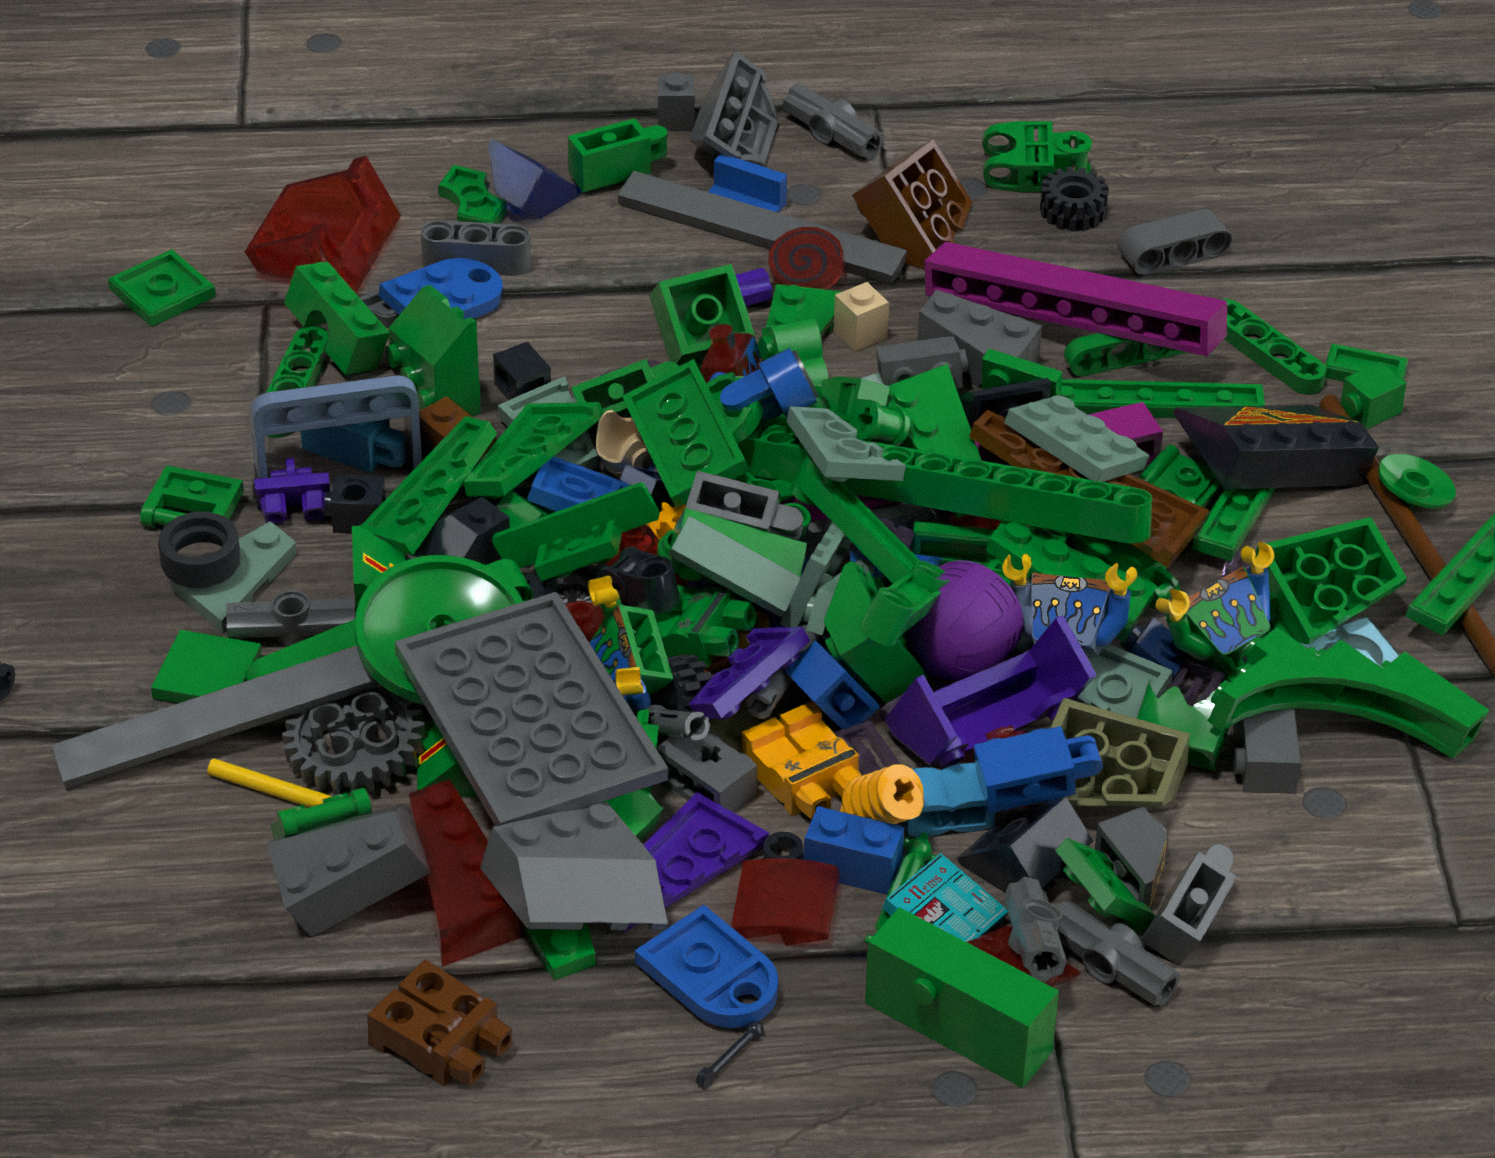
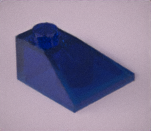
(527, 183)

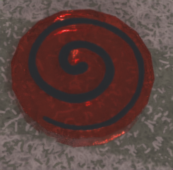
(806, 258)

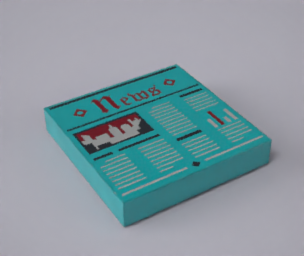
(948, 900)

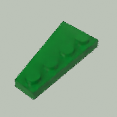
(528, 444)

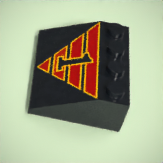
(1279, 445)

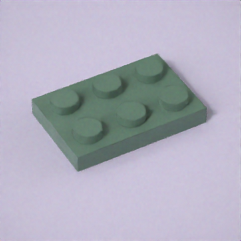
(1077, 438)

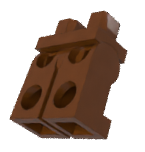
(439, 1025)

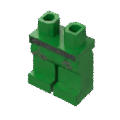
(705, 623)

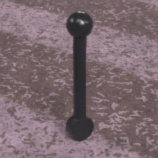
(753, 1031)

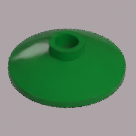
(1416, 481)

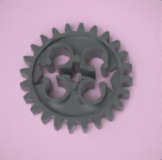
(355, 740)

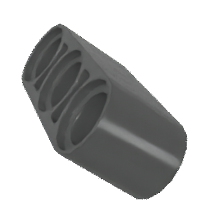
(1174, 241)
(497, 245)

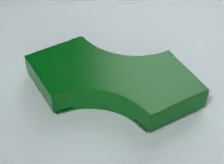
(469, 193)

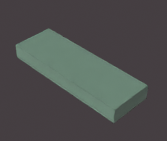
(734, 566)

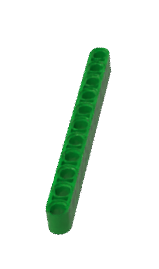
(975, 488)

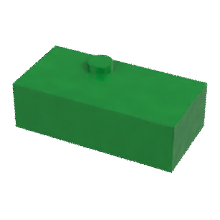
(961, 997)

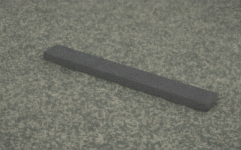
(752, 223)
(211, 716)

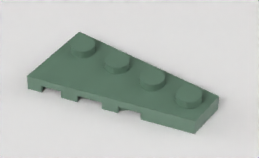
(1119, 679)

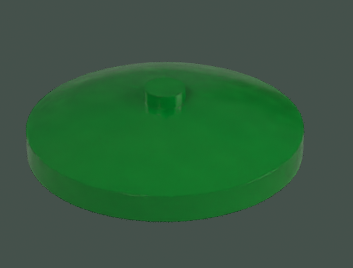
(417, 599)

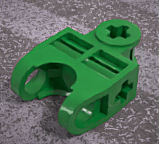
(1018, 155)
(864, 408)

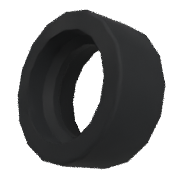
(199, 528)

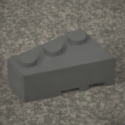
(977, 329)

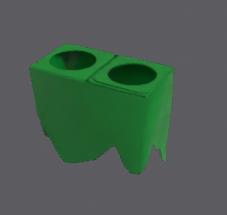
(1175, 713)

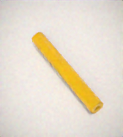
(265, 783)

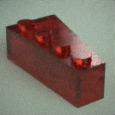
(463, 902)

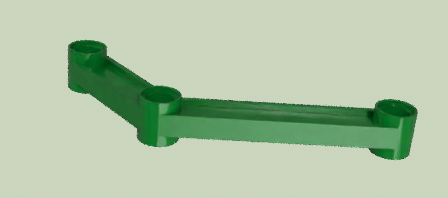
(914, 581)

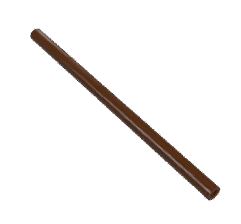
(1422, 547)

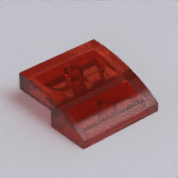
(786, 899)

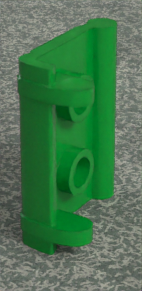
(1182, 477)

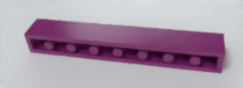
(1078, 298)

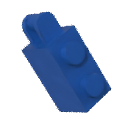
(1033, 767)

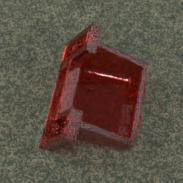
(327, 219)

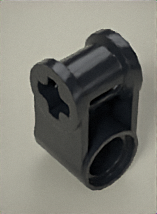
(643, 580)

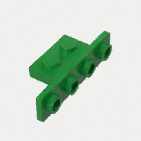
(577, 533)

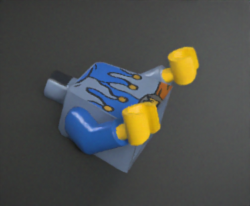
(1091, 607)

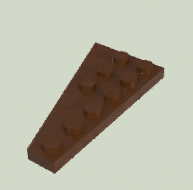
(1173, 518)

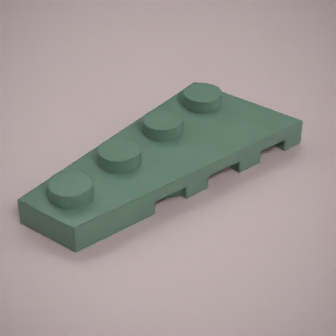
(818, 571)

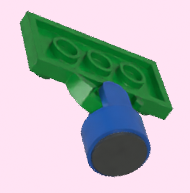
(700, 423)

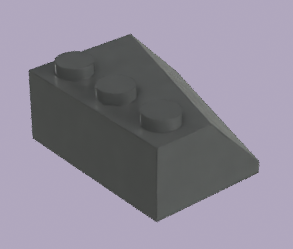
(347, 865)
(575, 871)

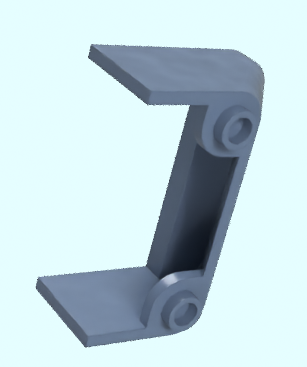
(335, 406)

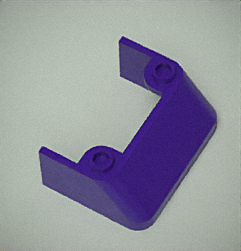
(1013, 693)

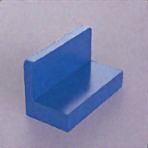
(749, 183)

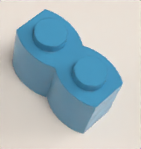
(950, 802)

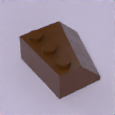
(915, 203)

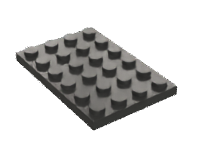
(530, 711)

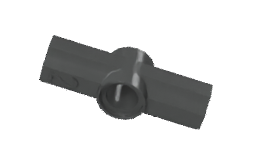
(833, 121)
(287, 617)
(1035, 929)
(1116, 955)

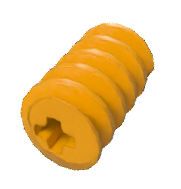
(885, 795)

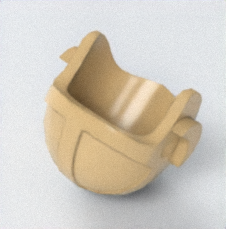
(620, 444)

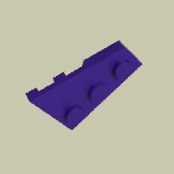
(750, 670)

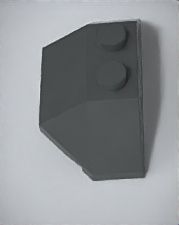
(737, 114)

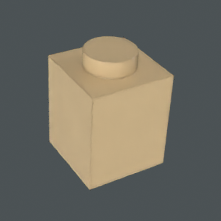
(861, 316)

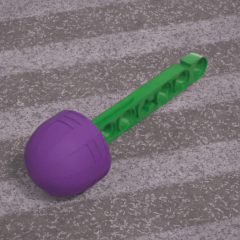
(972, 620)

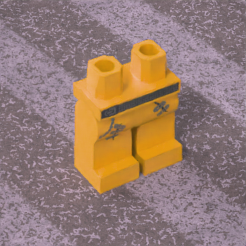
(801, 759)

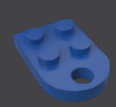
(453, 279)
(565, 484)
(709, 967)

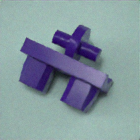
(292, 488)

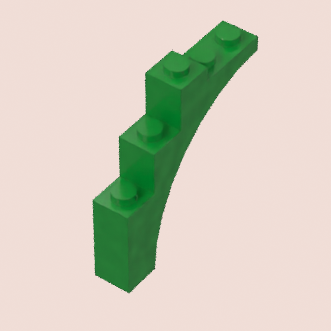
(1343, 680)

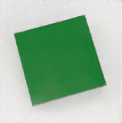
(161, 287)
(202, 665)

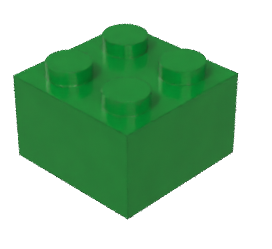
(693, 306)

